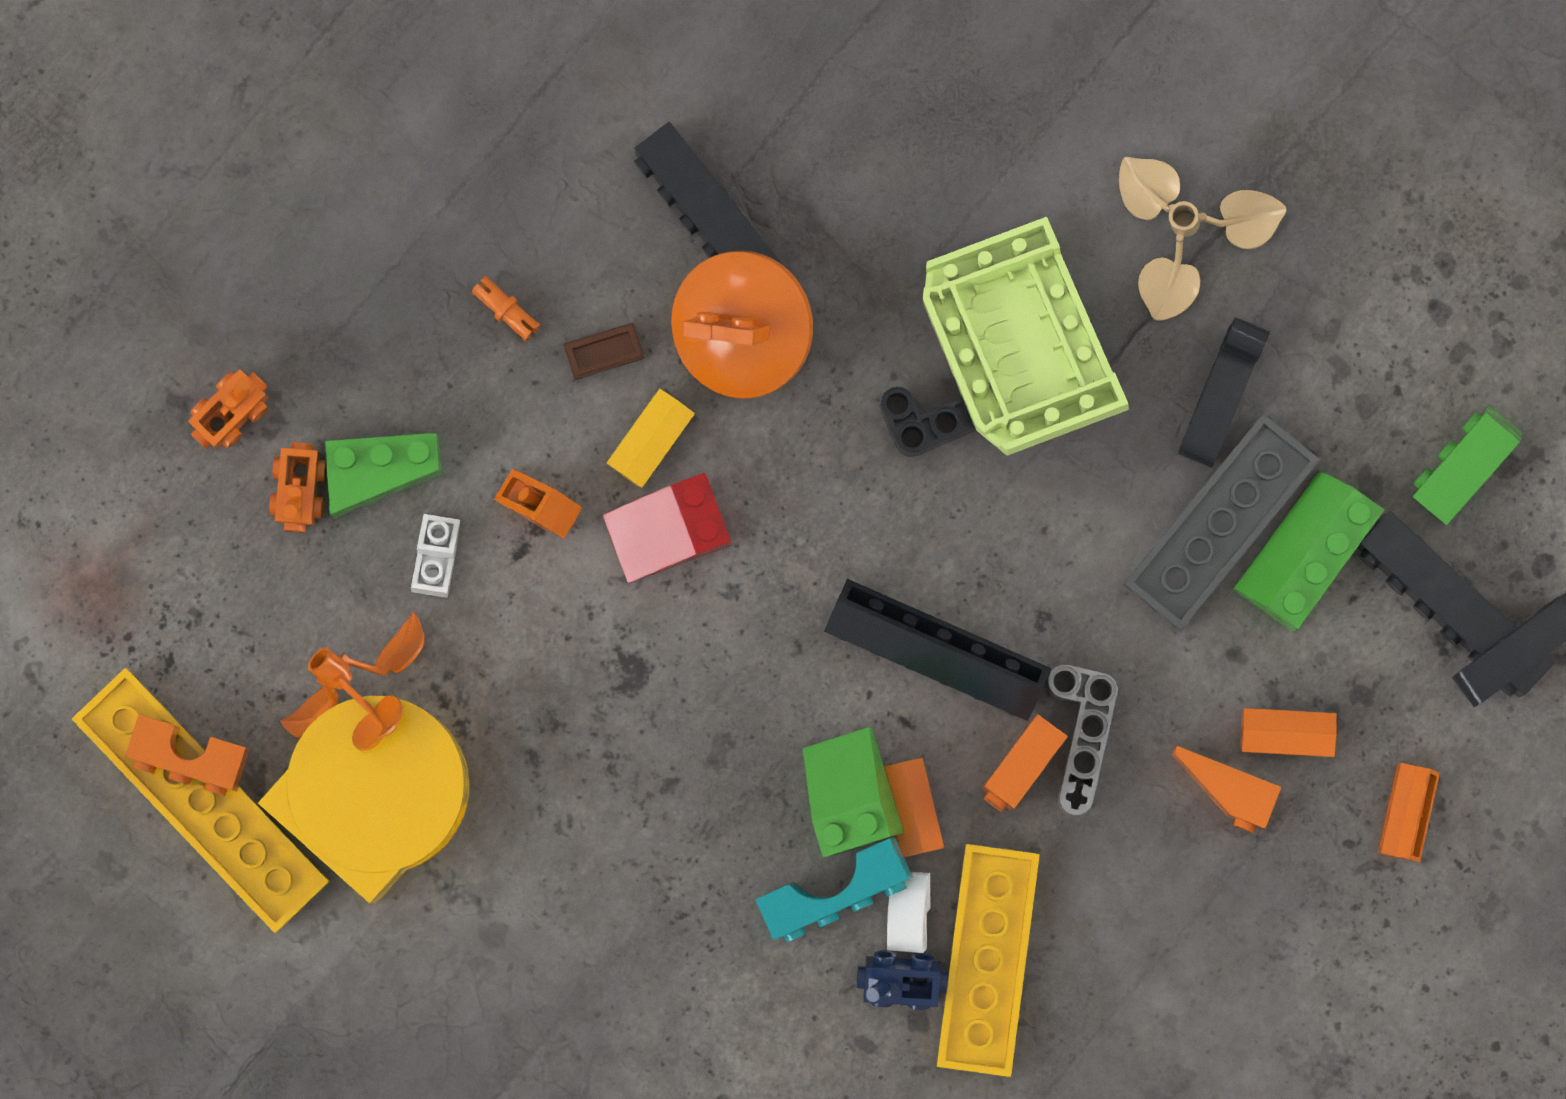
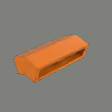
(1288, 732)
(915, 807)
(1408, 812)

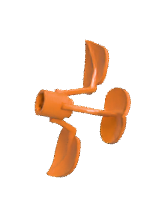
(335, 672)

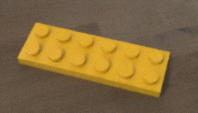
(988, 960)

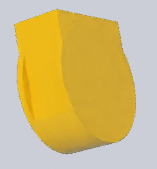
(373, 808)

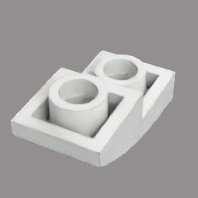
(435, 555)
(909, 915)

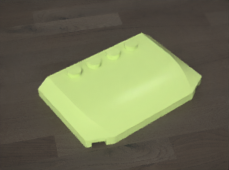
(1019, 339)

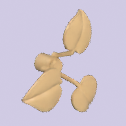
(1153, 184)

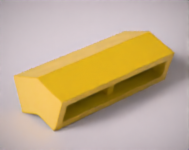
(650, 438)

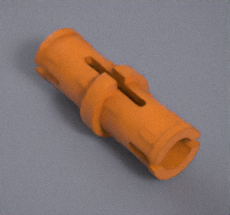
(505, 308)

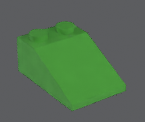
(849, 793)

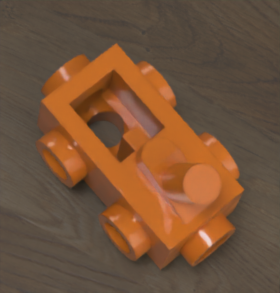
(235, 402)
(296, 497)

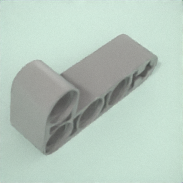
(1079, 740)

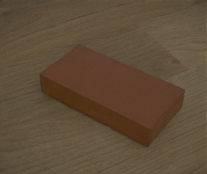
(603, 351)

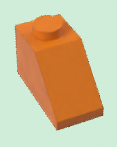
(538, 503)

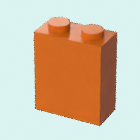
(1022, 764)

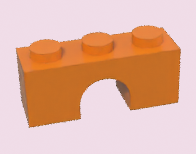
(155, 746)

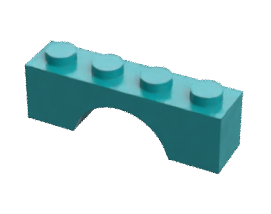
(792, 908)

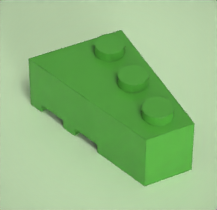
(1466, 464)
(378, 467)

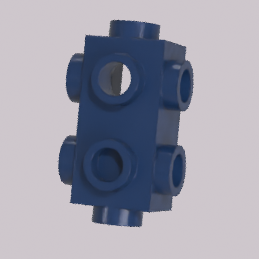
(893, 981)

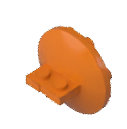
(742, 324)

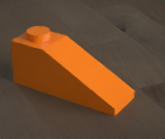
(1233, 791)

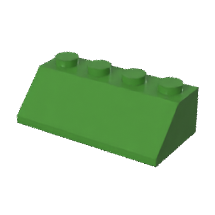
(1308, 550)

